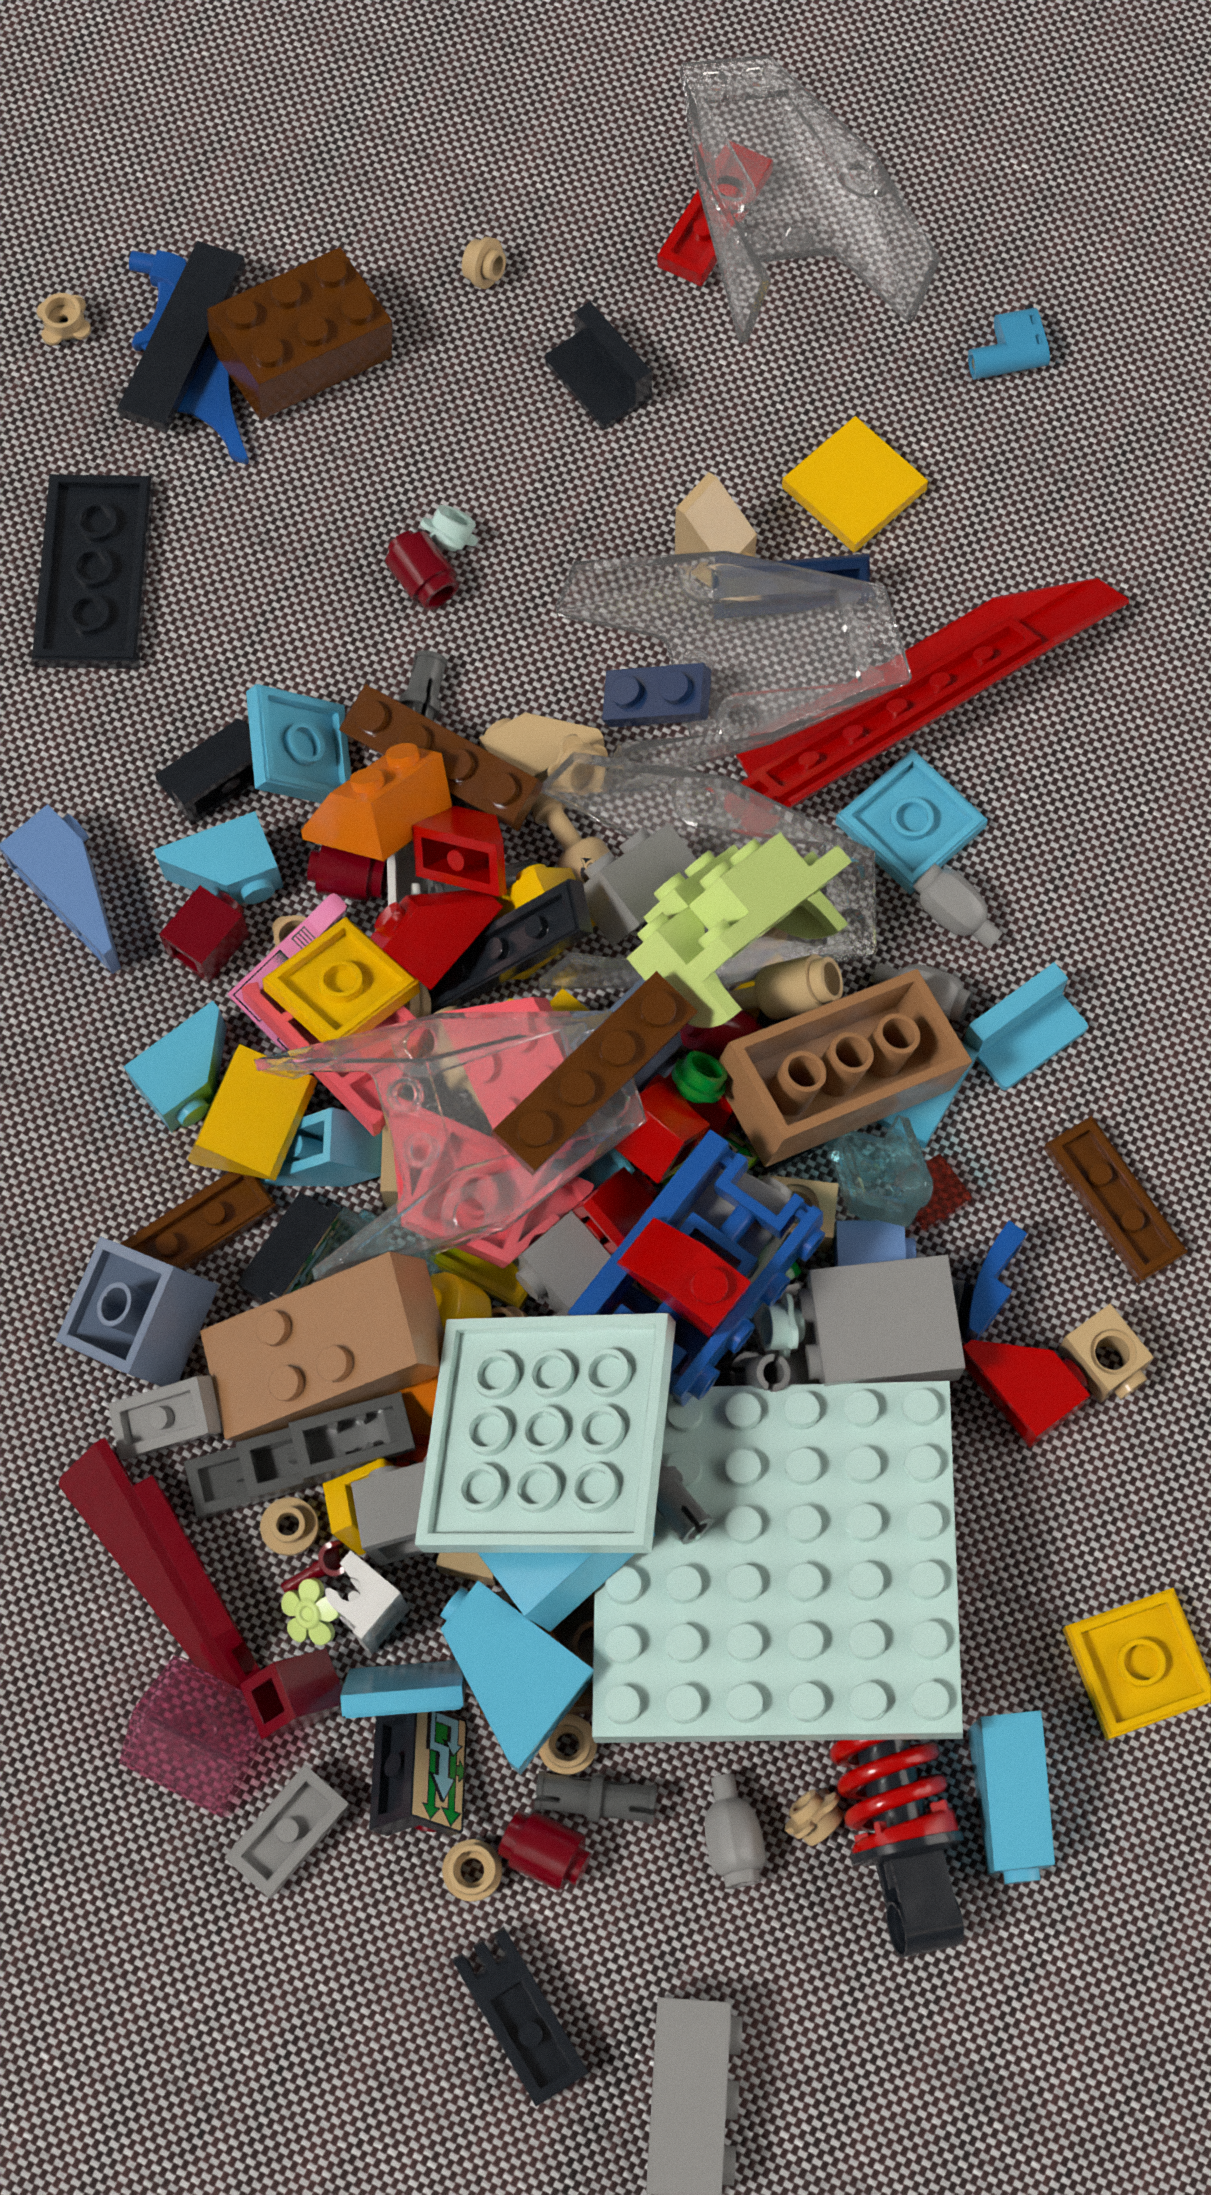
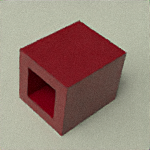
(205, 932)
(293, 1693)

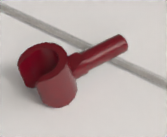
(327, 1563)

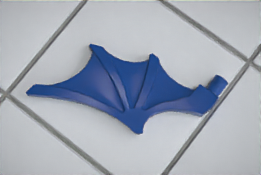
(209, 390)

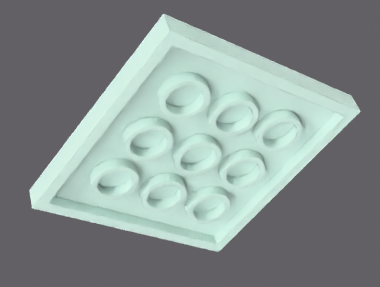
(547, 1435)

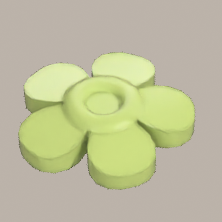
(311, 1613)

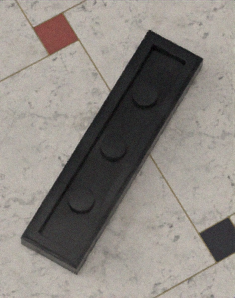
(180, 337)
(516, 944)

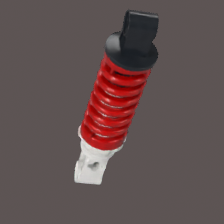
(906, 1839)

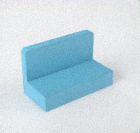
(1025, 1028)

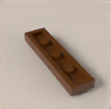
(470, 770)
(594, 1073)

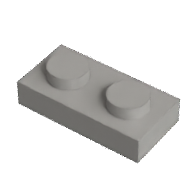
(165, 1417)
(287, 1831)

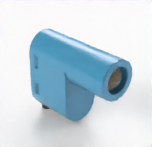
(1019, 347)

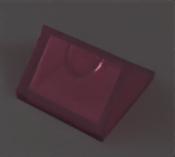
(192, 1736)

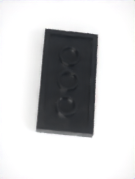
(93, 572)

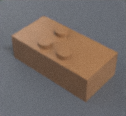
(841, 1066)
(325, 1346)

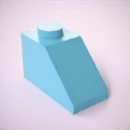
(224, 859)
(182, 1069)
(330, 1151)

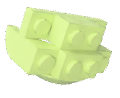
(738, 902)

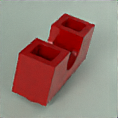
(672, 1128)

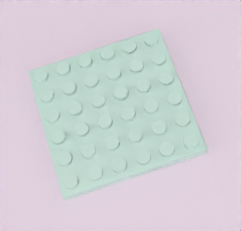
(813, 1592)

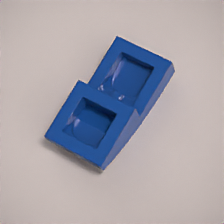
(988, 1292)

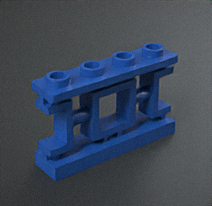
(671, 1207)

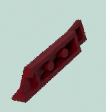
(159, 1559)

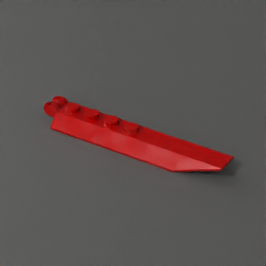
(945, 674)

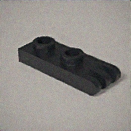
(522, 2019)

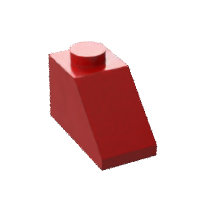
(461, 850)
(433, 930)
(616, 1207)
(684, 1275)
(1027, 1385)

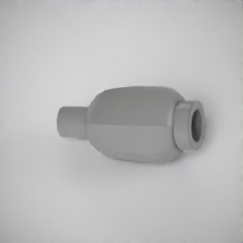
(956, 904)
(944, 986)
(733, 1836)

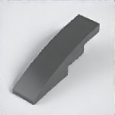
(299, 1456)

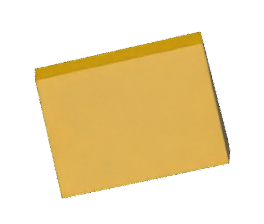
(251, 1119)

